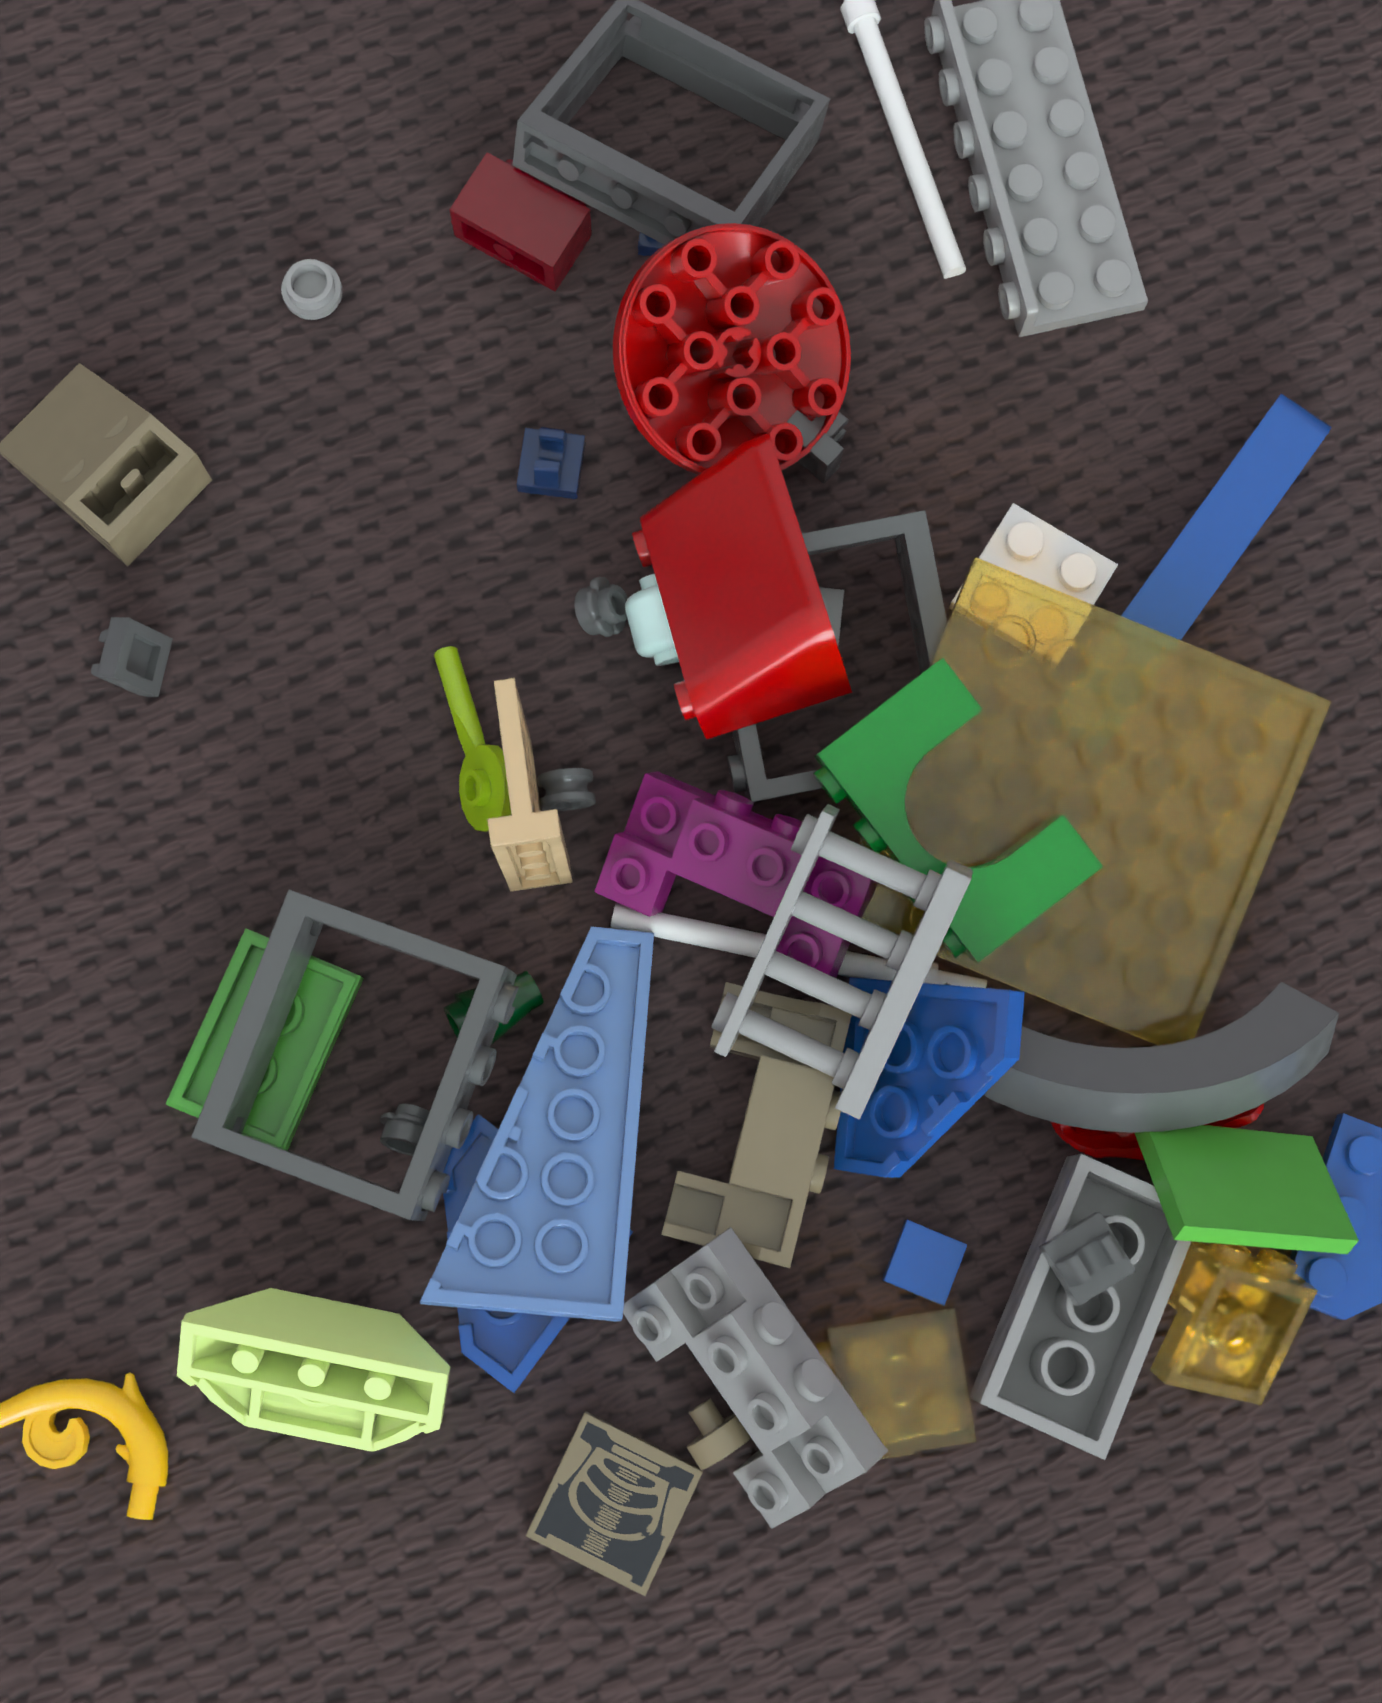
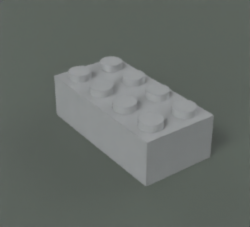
(1073, 1364)

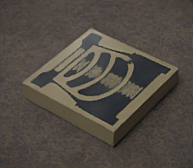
(614, 1503)

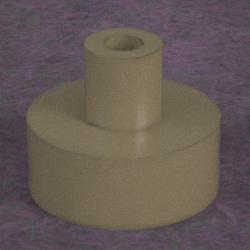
(718, 1435)

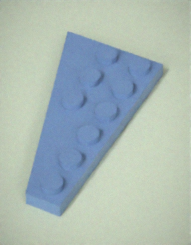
(558, 1182)

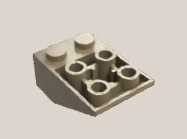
(106, 462)

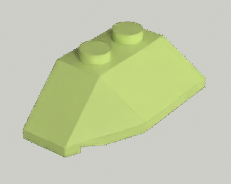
(315, 1368)

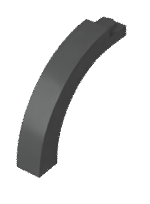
(1175, 1082)

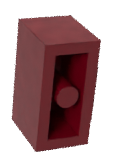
(521, 221)

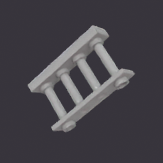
(906, 953)

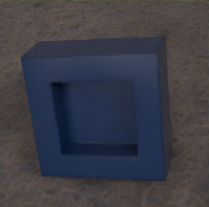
(551, 462)

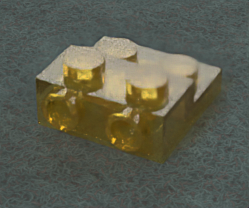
(1232, 1321)
(905, 1378)

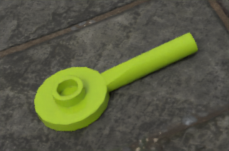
(483, 771)

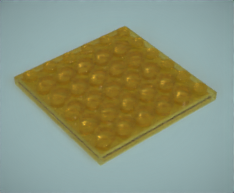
(1156, 761)

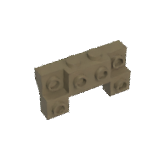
(777, 1142)

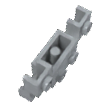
(766, 1372)

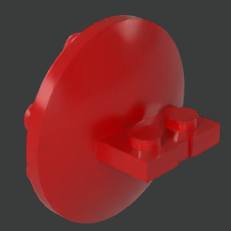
(728, 343)

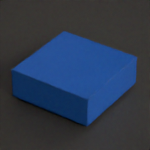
(924, 1262)

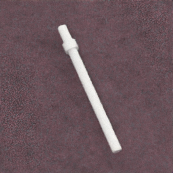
(862, 19)
(749, 943)

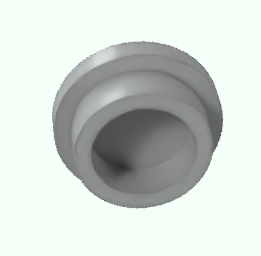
(311, 289)

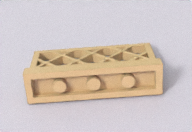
(531, 840)

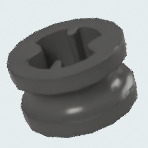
(566, 789)

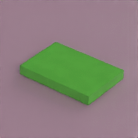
(300, 1052)
(1246, 1189)

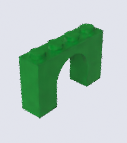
(872, 771)

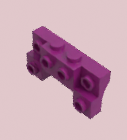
(727, 851)

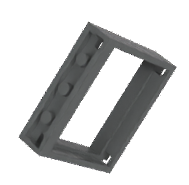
(693, 61)
(926, 619)
(264, 1018)

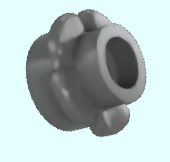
(601, 608)
(403, 1128)

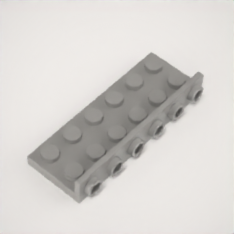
(1035, 163)

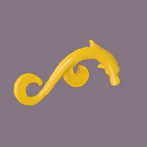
(125, 1408)

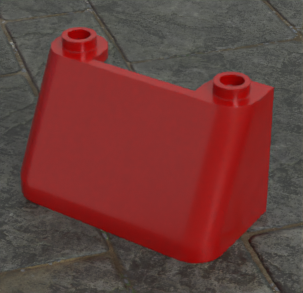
(741, 595)

